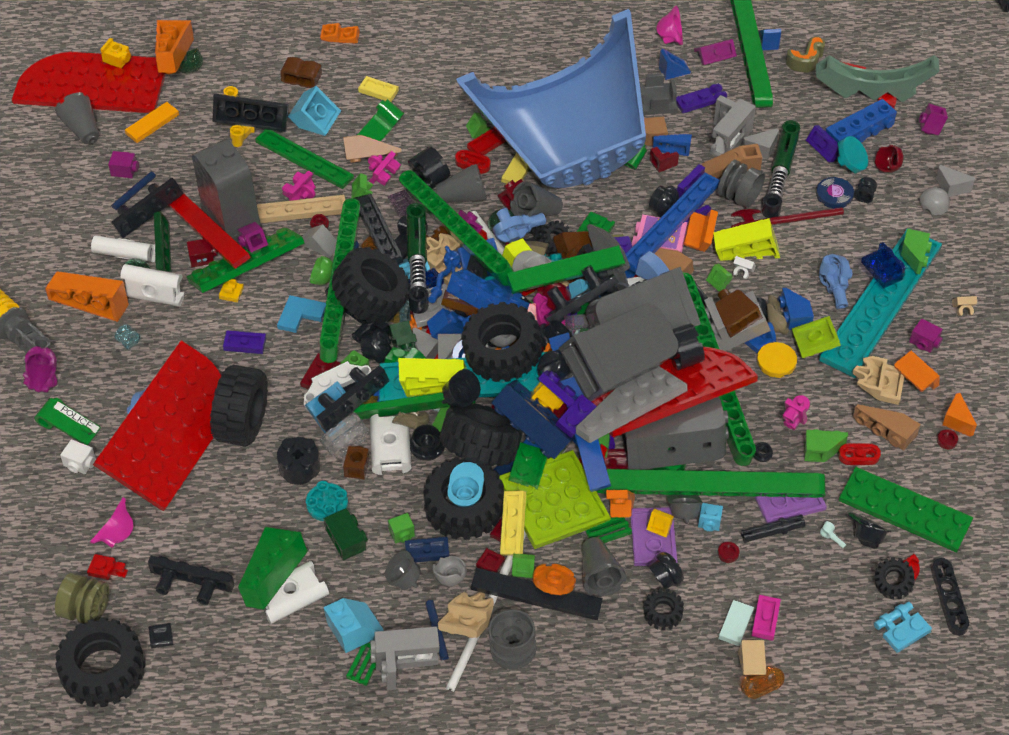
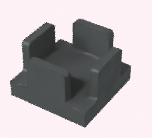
(658, 96)

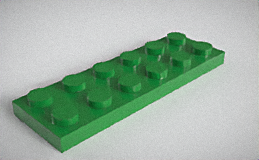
(221, 271)
(906, 509)

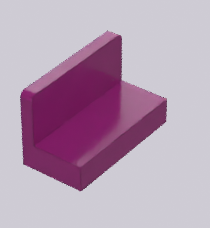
(716, 51)

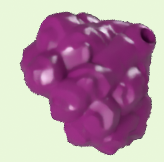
(40, 369)

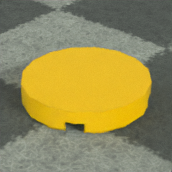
(777, 359)

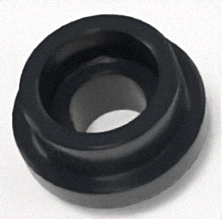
(763, 447)

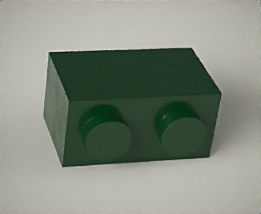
(345, 534)

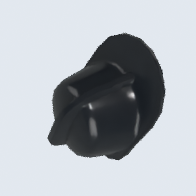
(554, 362)
(461, 389)
(867, 531)

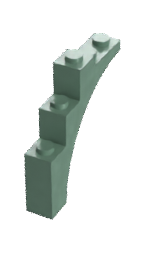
(874, 83)

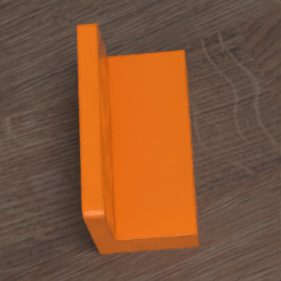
(700, 230)
(917, 371)

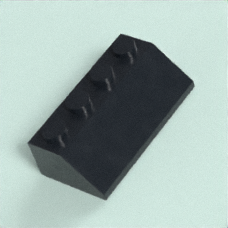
(250, 112)

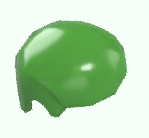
(321, 271)

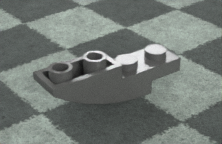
(601, 240)

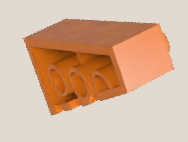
(172, 43)
(89, 294)

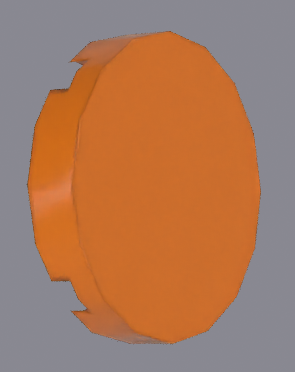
(554, 579)

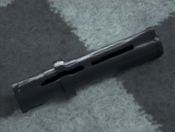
(777, 527)

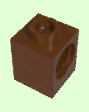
(356, 469)

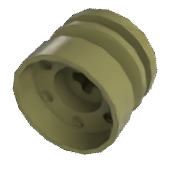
(81, 598)

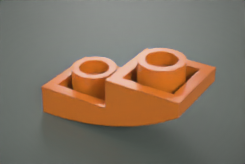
(335, 33)

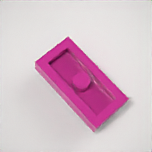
(766, 617)

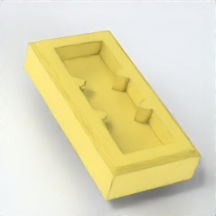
(378, 89)

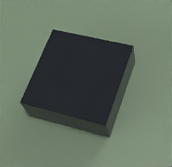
(160, 635)

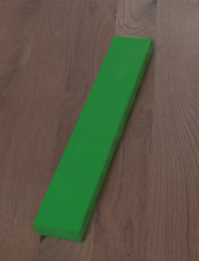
(305, 158)
(564, 269)
(402, 405)

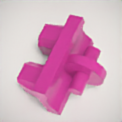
(380, 166)
(302, 189)
(796, 411)

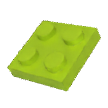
(816, 337)

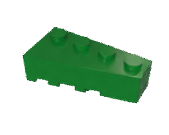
(271, 565)

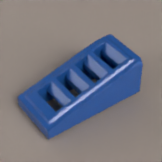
(679, 143)

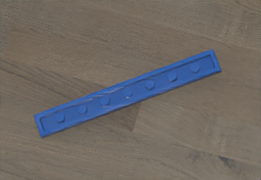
(673, 219)
(590, 452)

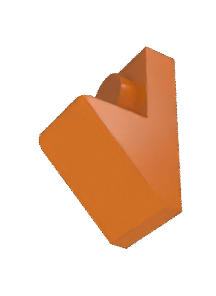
(620, 502)

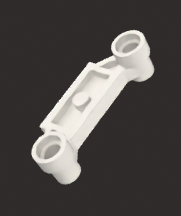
(328, 378)

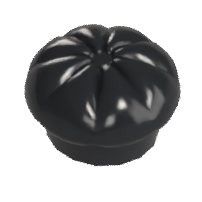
(663, 199)
(551, 330)
(375, 345)
(426, 443)
(667, 570)

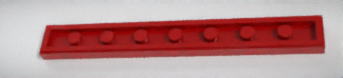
(210, 231)

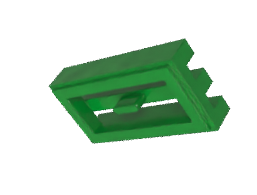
(624, 524)
(355, 664)

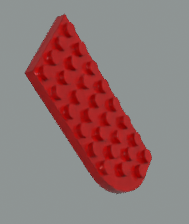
(126, 89)
(709, 379)
(164, 429)

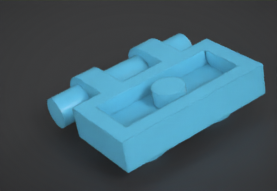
(906, 632)

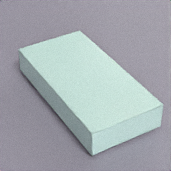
(736, 623)

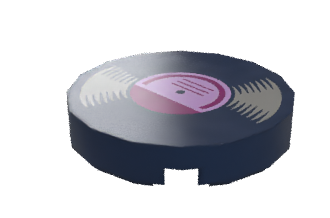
(835, 192)

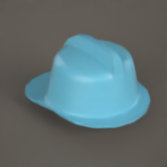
(465, 484)

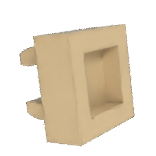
(965, 302)

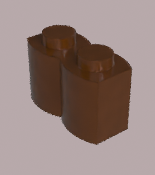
(301, 72)

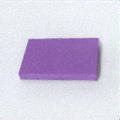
(786, 507)
(646, 543)

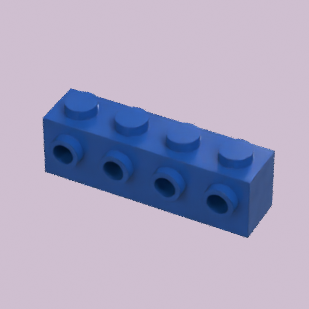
(864, 122)
(479, 291)

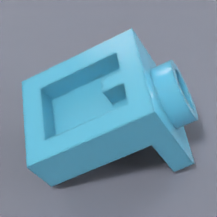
(710, 517)

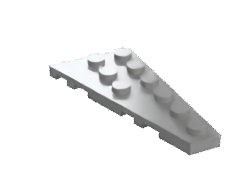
(630, 403)

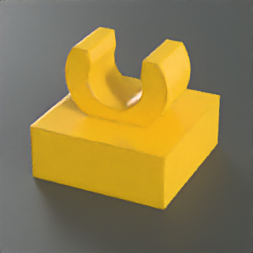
(231, 291)
(660, 522)

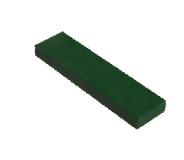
(162, 242)

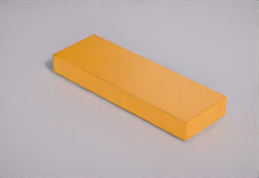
(151, 122)

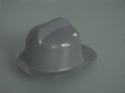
(685, 506)
(402, 571)

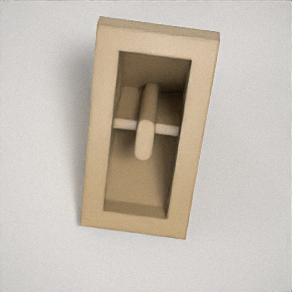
(752, 657)

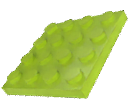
(561, 503)

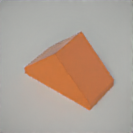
(959, 417)

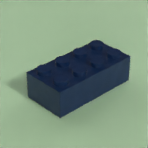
(532, 419)

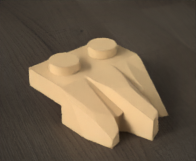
(436, 253)
(880, 379)
(467, 615)

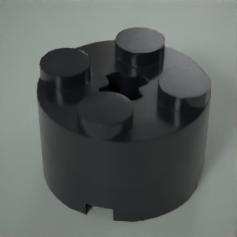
(429, 167)
(689, 349)
(298, 460)

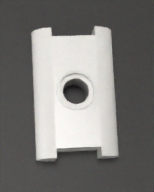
(123, 248)
(152, 285)
(389, 445)
(306, 592)

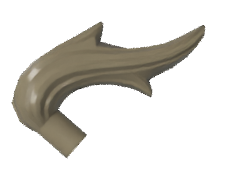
(775, 316)
(411, 419)

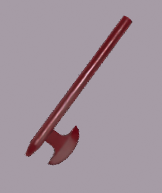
(747, 216)

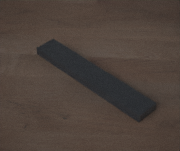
(378, 228)
(526, 592)

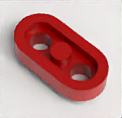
(472, 158)
(858, 452)

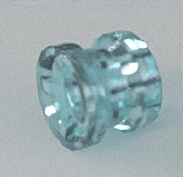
(127, 336)

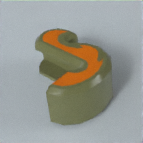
(806, 62)

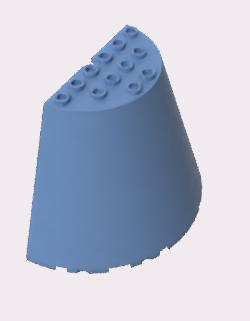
(576, 120)

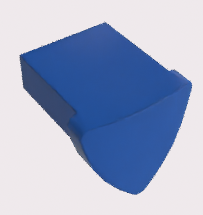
(758, 342)

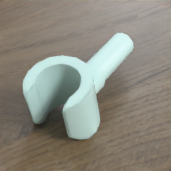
(827, 532)

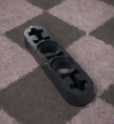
(950, 596)

